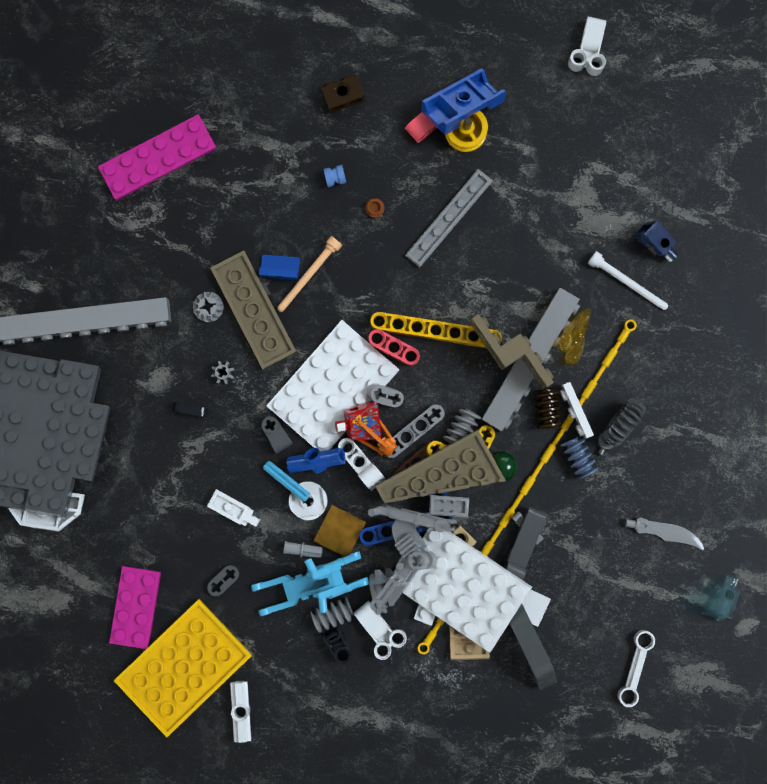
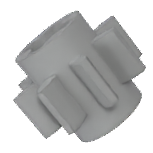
(222, 367)

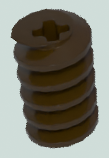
(547, 408)

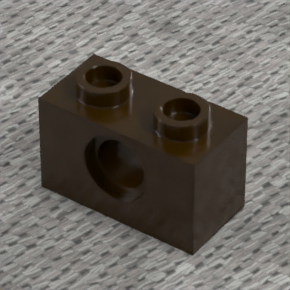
(334, 101)

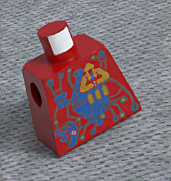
(368, 414)

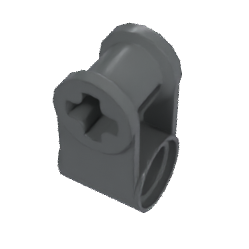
(278, 437)

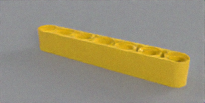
(426, 326)

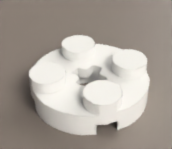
(317, 507)

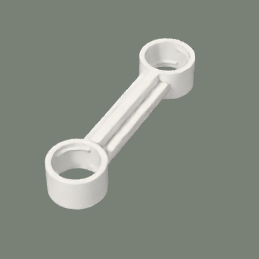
(636, 668)

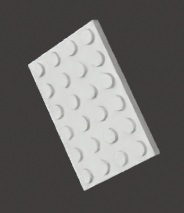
(329, 383)
(467, 589)

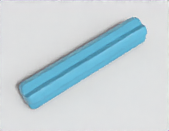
(287, 481)

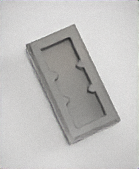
(449, 506)

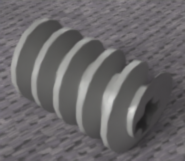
(463, 426)
(332, 615)

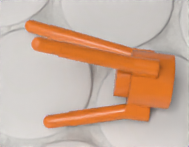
(385, 445)

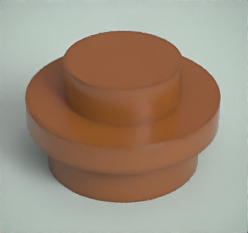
(375, 208)

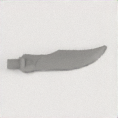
(666, 531)

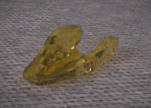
(573, 337)

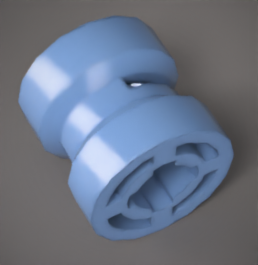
(335, 175)

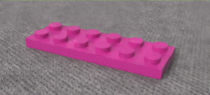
(157, 157)

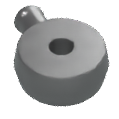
(603, 446)

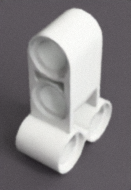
(590, 48)
(368, 472)
(378, 629)

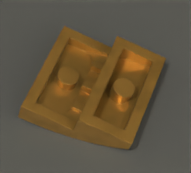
(339, 531)

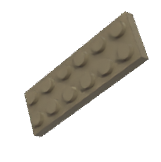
(253, 310)

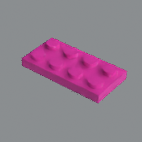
(135, 607)

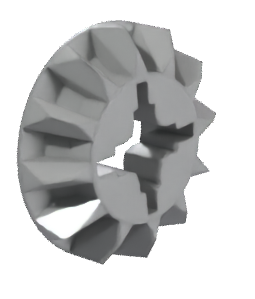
(216, 310)

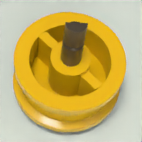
(470, 133)

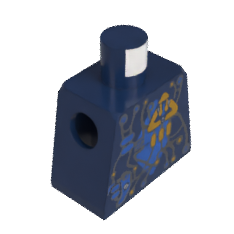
(657, 240)

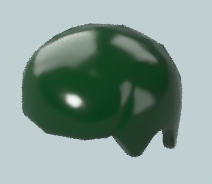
(506, 464)

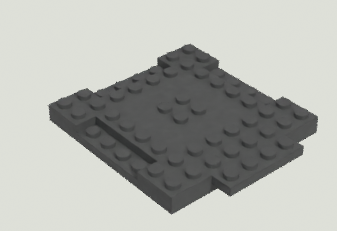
(47, 431)

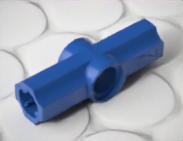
(316, 460)

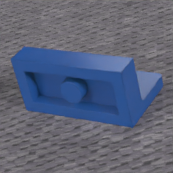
(279, 267)

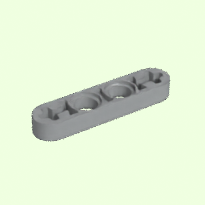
(416, 434)

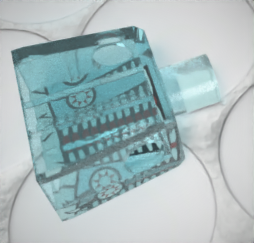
(723, 600)

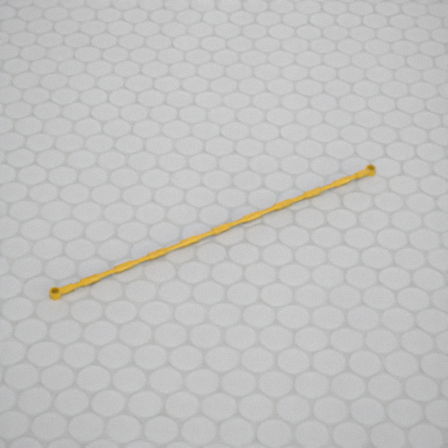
(544, 459)

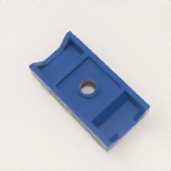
(448, 110)

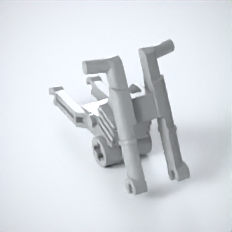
(410, 546)

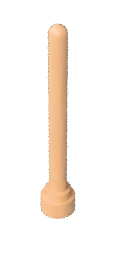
(331, 246)

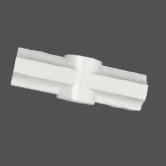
(241, 724)

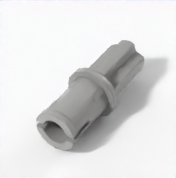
(302, 550)

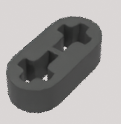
(226, 583)

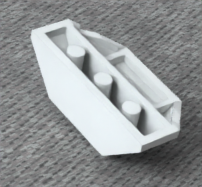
(49, 522)

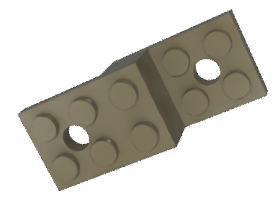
(512, 351)

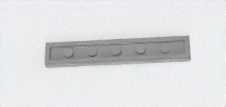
(449, 218)

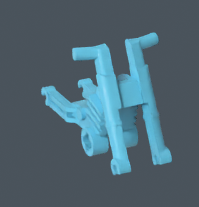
(320, 582)

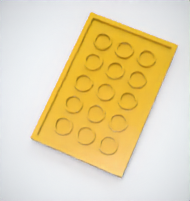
(183, 668)

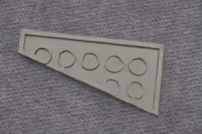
(450, 469)

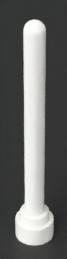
(598, 261)

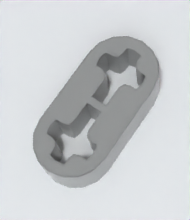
(384, 399)

